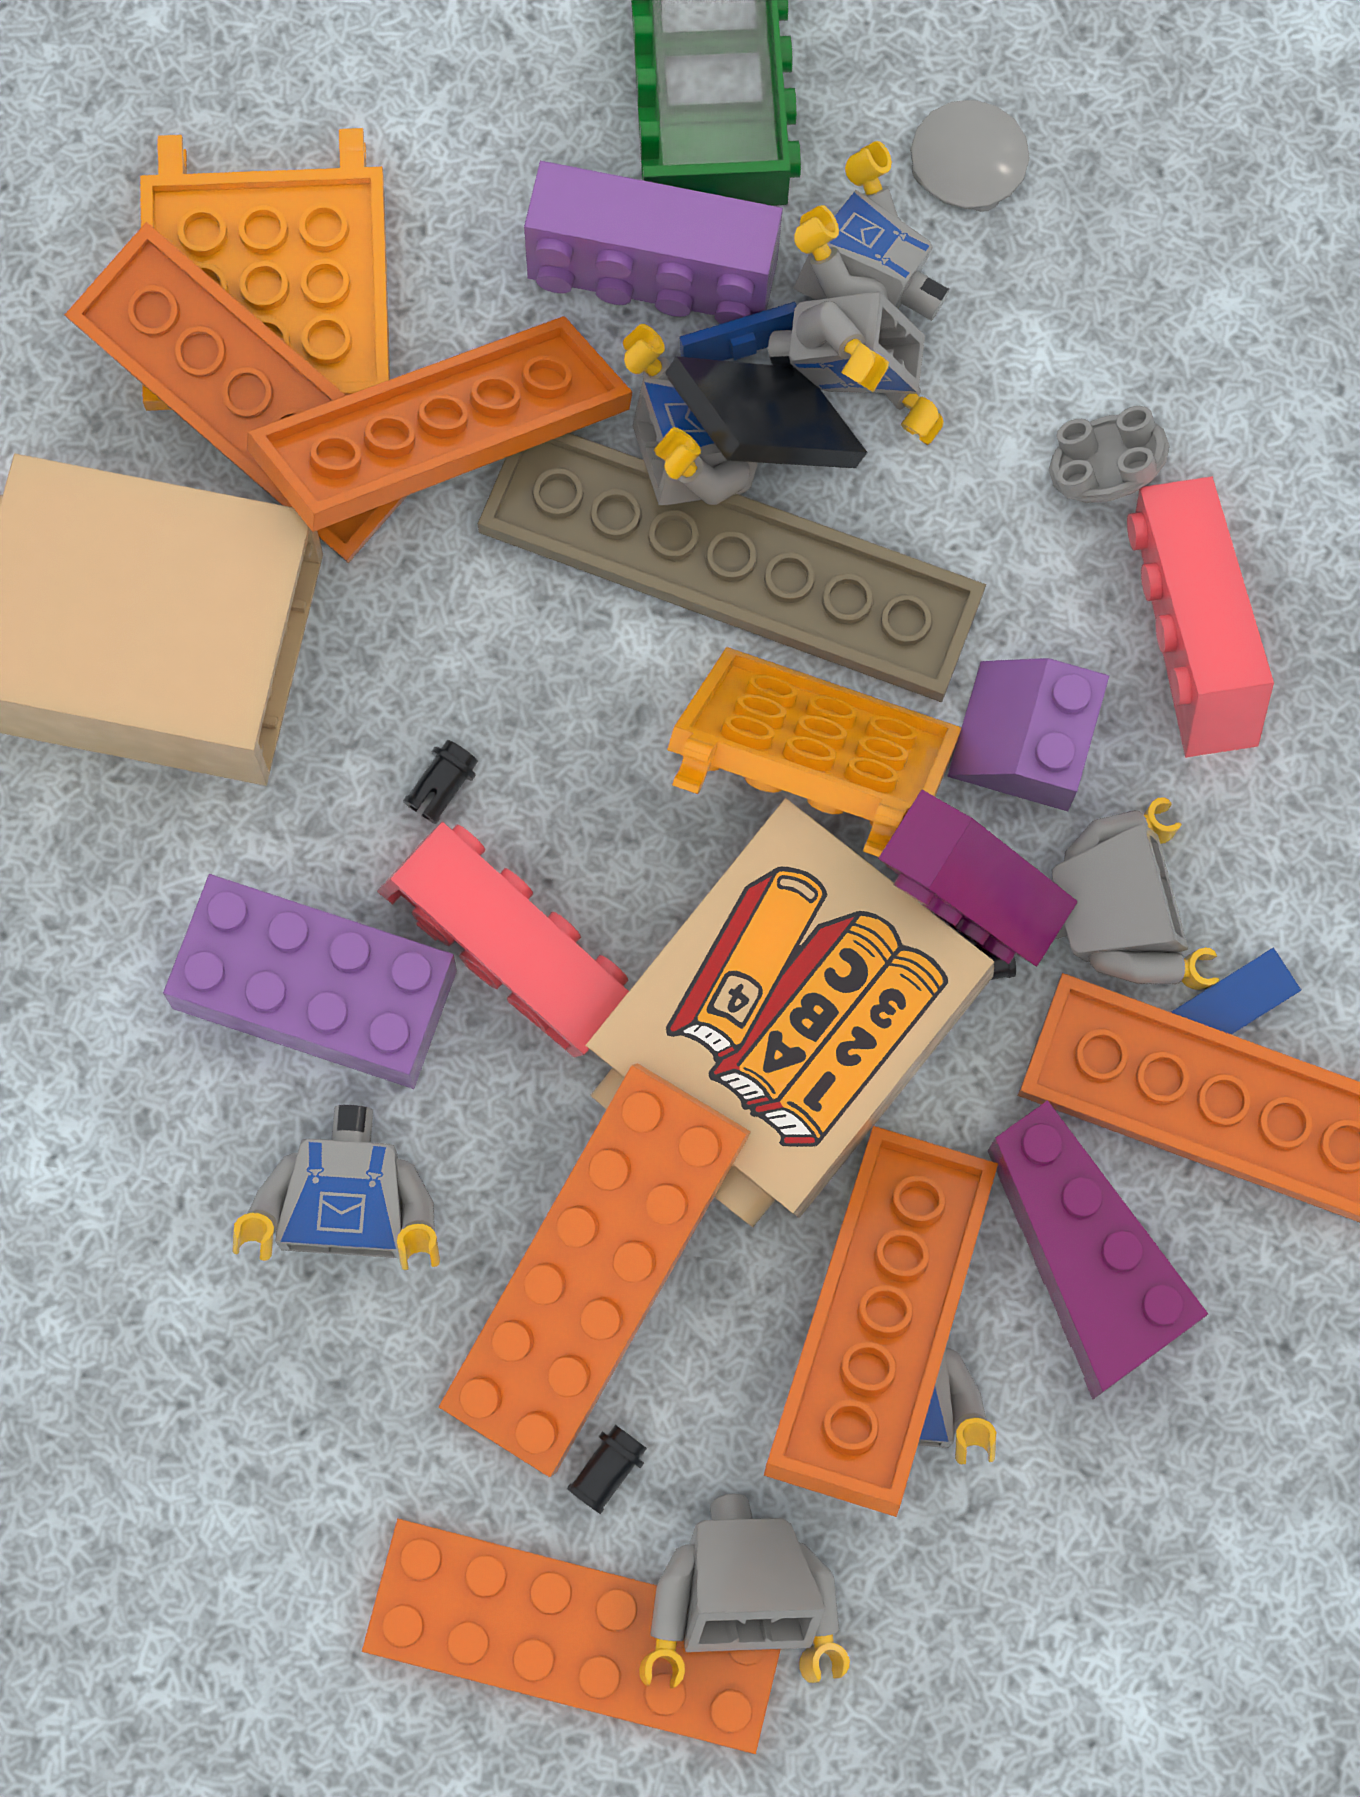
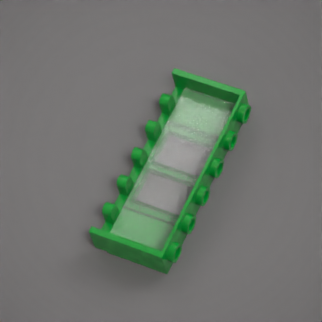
(716, 97)

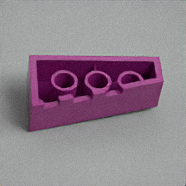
(975, 881)
(1097, 1261)

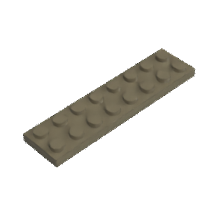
(737, 563)

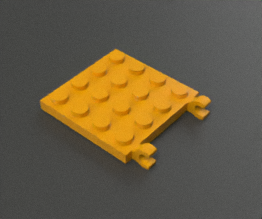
(291, 249)
(811, 742)

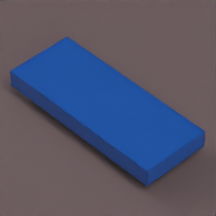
(737, 337)
(1242, 995)

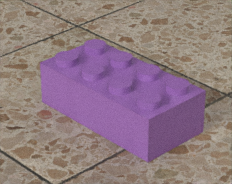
(650, 243)
(311, 981)

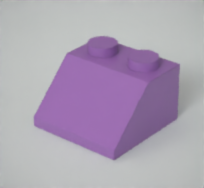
(1029, 729)

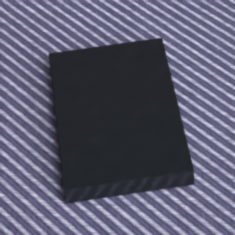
(765, 413)

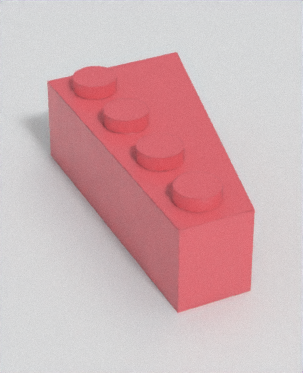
(1201, 616)
(507, 936)

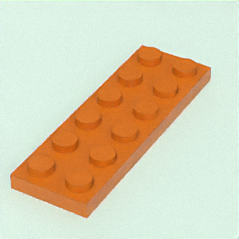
(207, 360)
(437, 422)
(1199, 1094)
(594, 1269)
(882, 1322)
(556, 1637)

